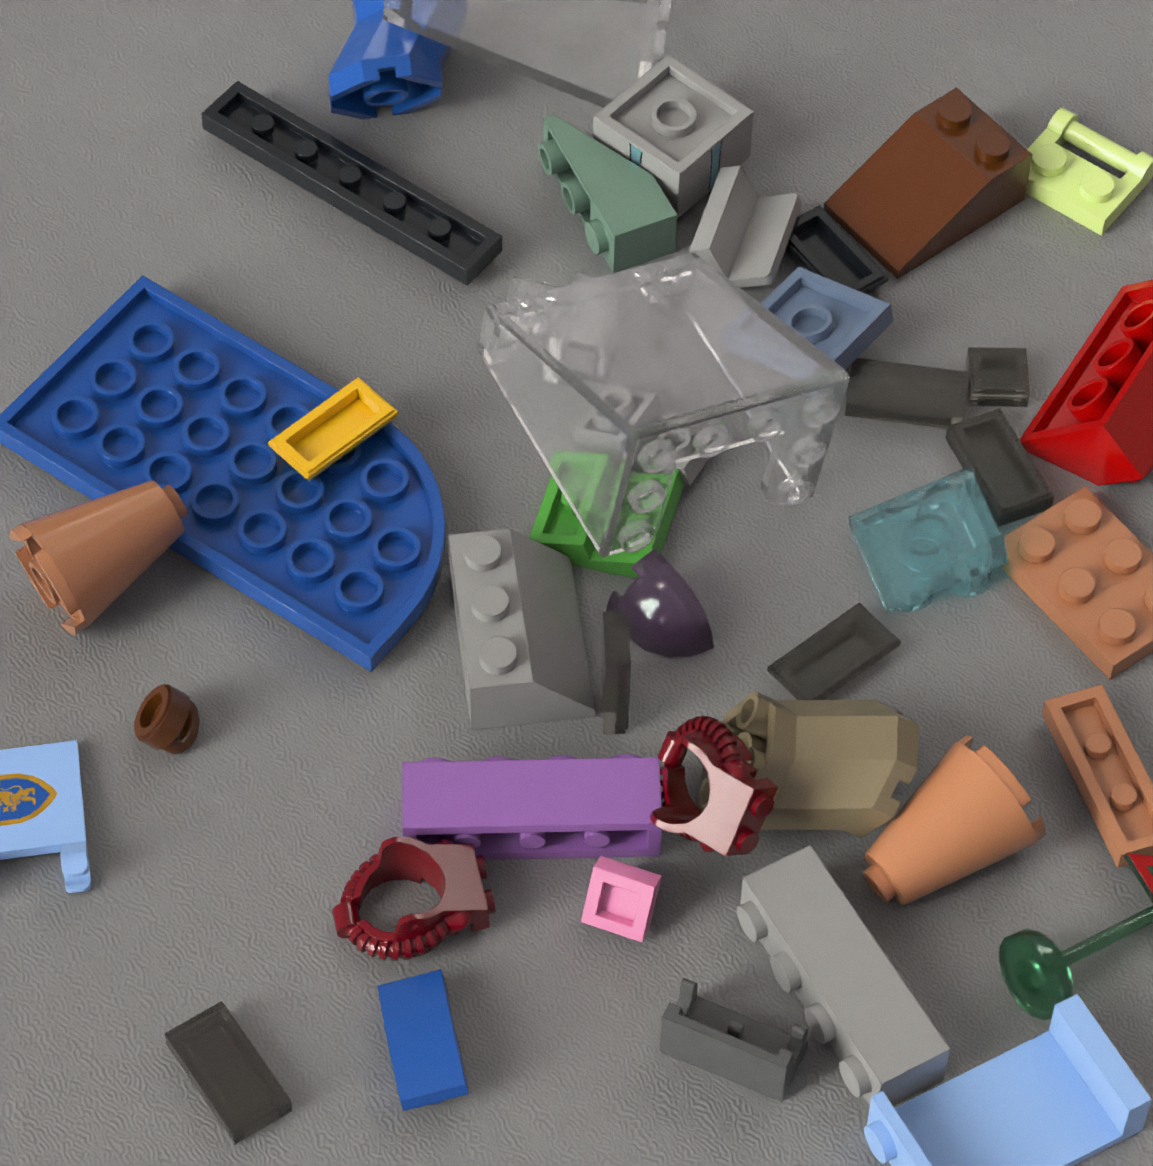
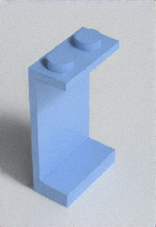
(1028, 1107)

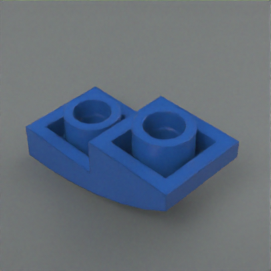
(422, 1040)

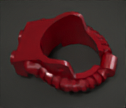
(735, 800)
(446, 867)

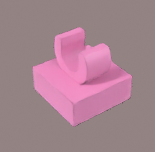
(621, 898)

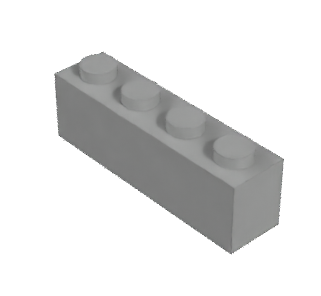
(841, 979)

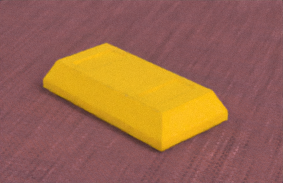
(333, 429)

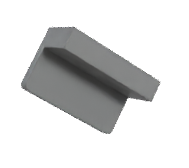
(744, 232)

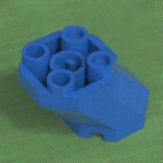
(384, 67)

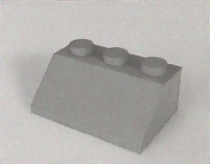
(518, 630)

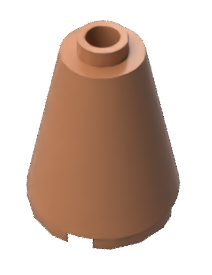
(98, 548)
(951, 826)

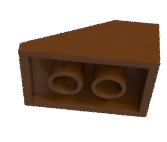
(932, 184)

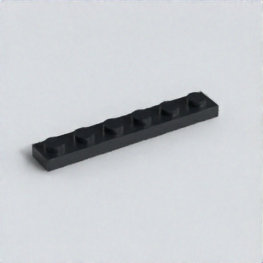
(352, 183)

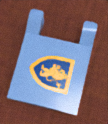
(45, 808)

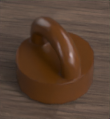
(164, 716)

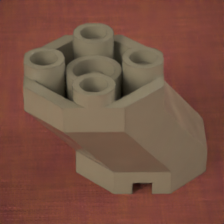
(827, 758)

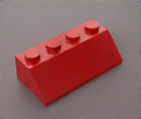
(1103, 404)

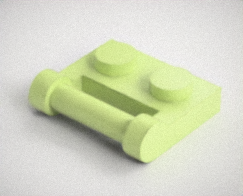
(1077, 185)

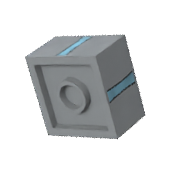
(677, 130)

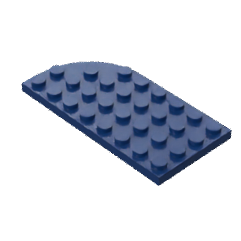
(193, 407)

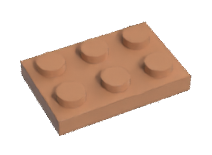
(1087, 579)

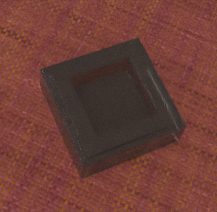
(997, 377)

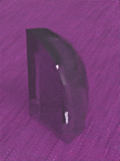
(663, 610)

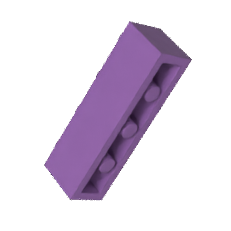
(536, 806)

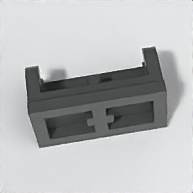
(731, 1043)

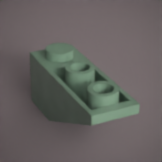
(616, 199)

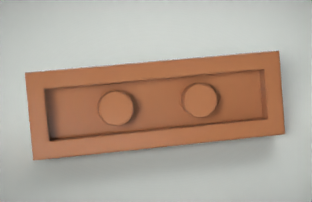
(1104, 769)

